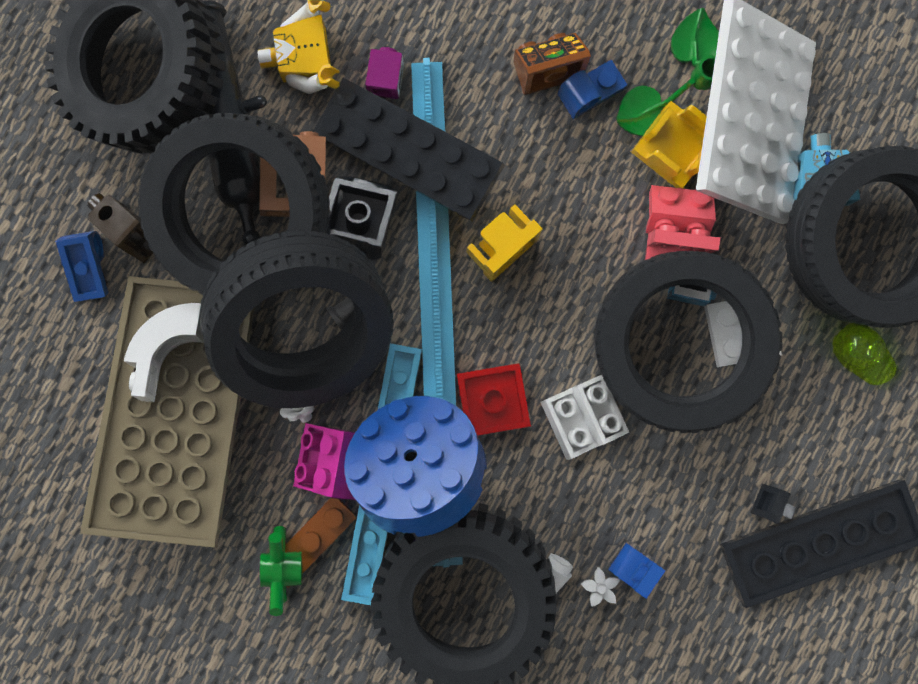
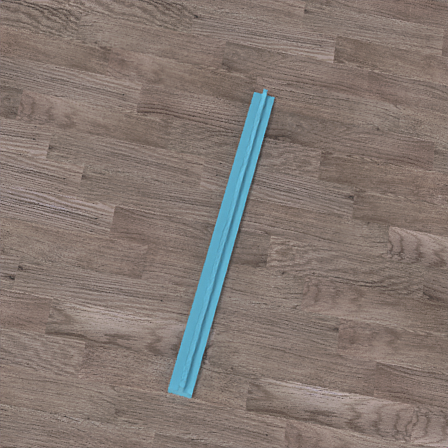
(434, 258)

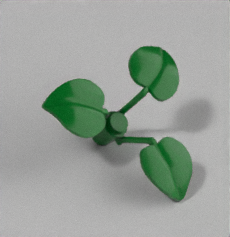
(692, 41)

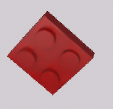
(494, 399)

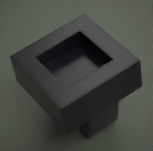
(772, 504)

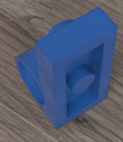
(587, 90)
(81, 263)
(636, 570)

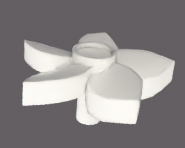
(600, 587)

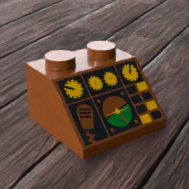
(550, 62)

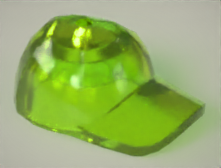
(870, 364)

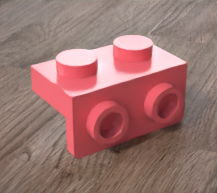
(680, 208)
(669, 239)

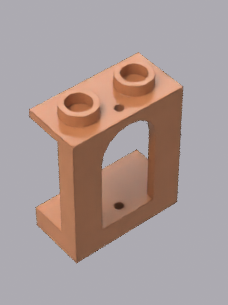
(279, 207)

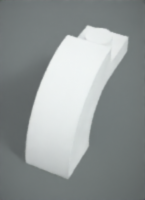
(155, 341)

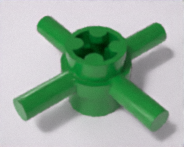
(279, 570)

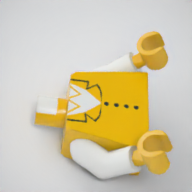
(302, 50)

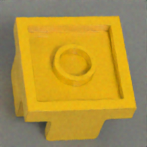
(673, 144)
(504, 242)

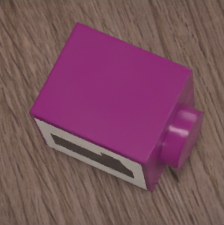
(385, 72)

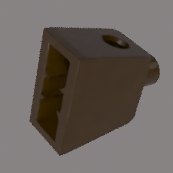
(118, 224)

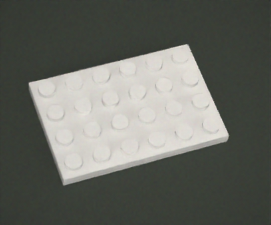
(756, 112)

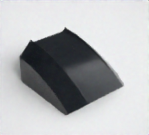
(361, 213)

